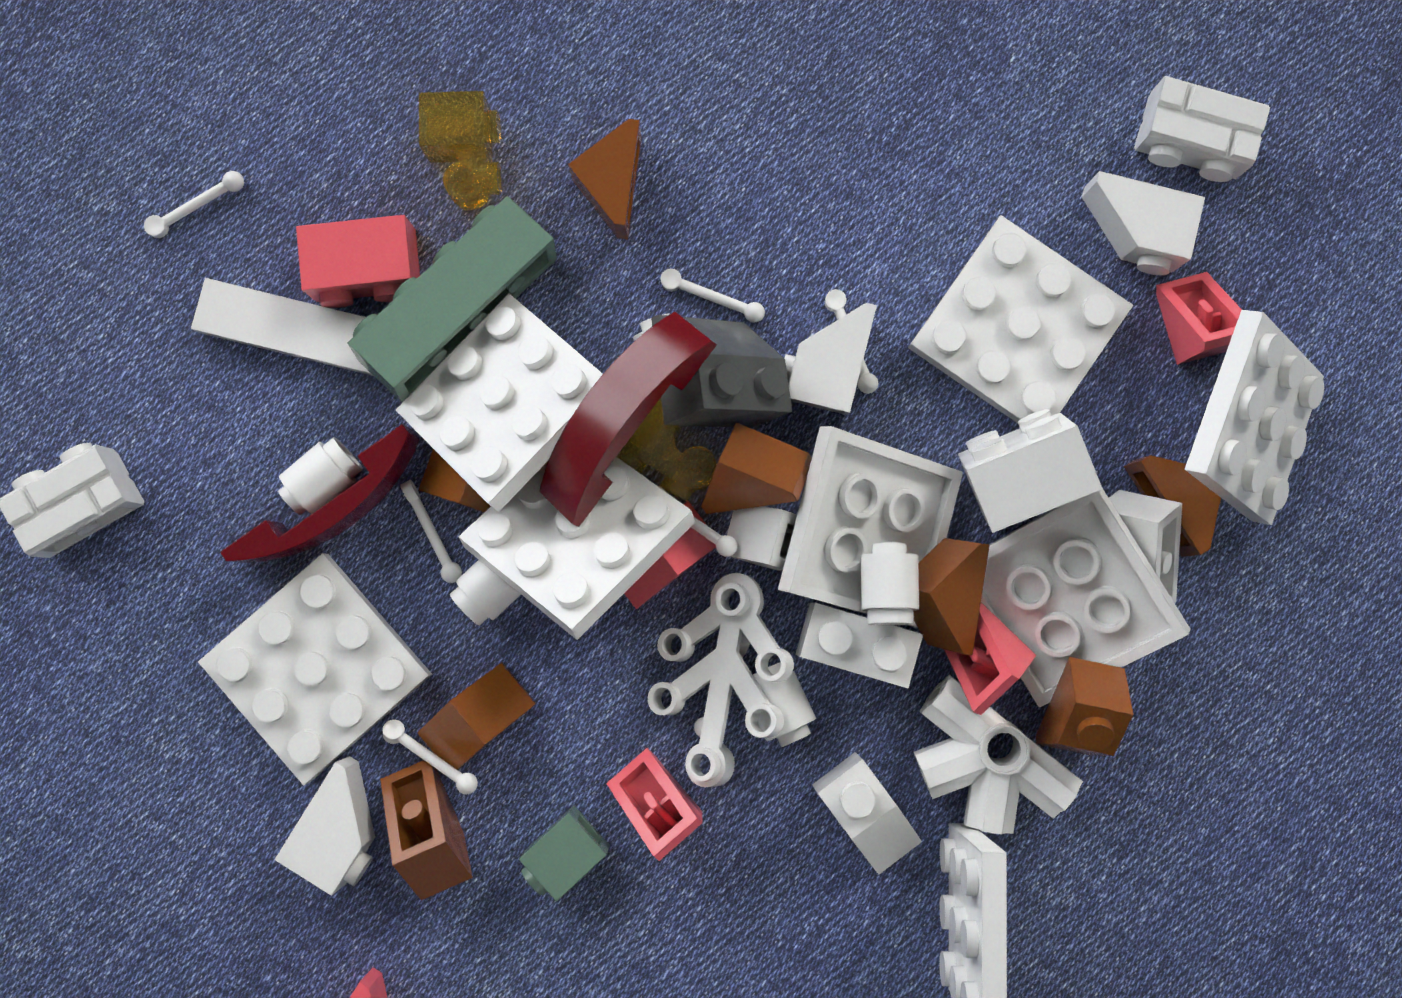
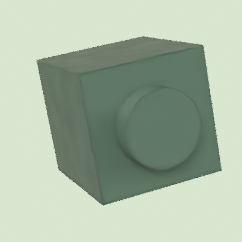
(563, 854)

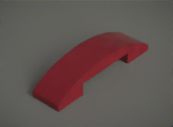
(615, 409)
(384, 462)

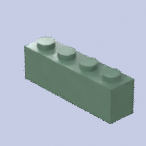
(448, 300)

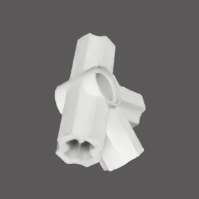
(991, 781)

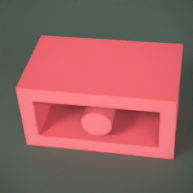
(356, 259)

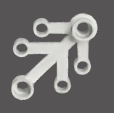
(724, 671)

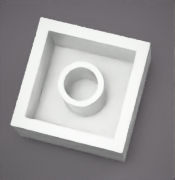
(1029, 469)

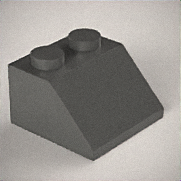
(736, 383)

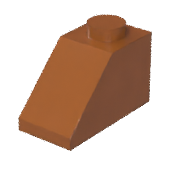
(1087, 709)
(424, 831)

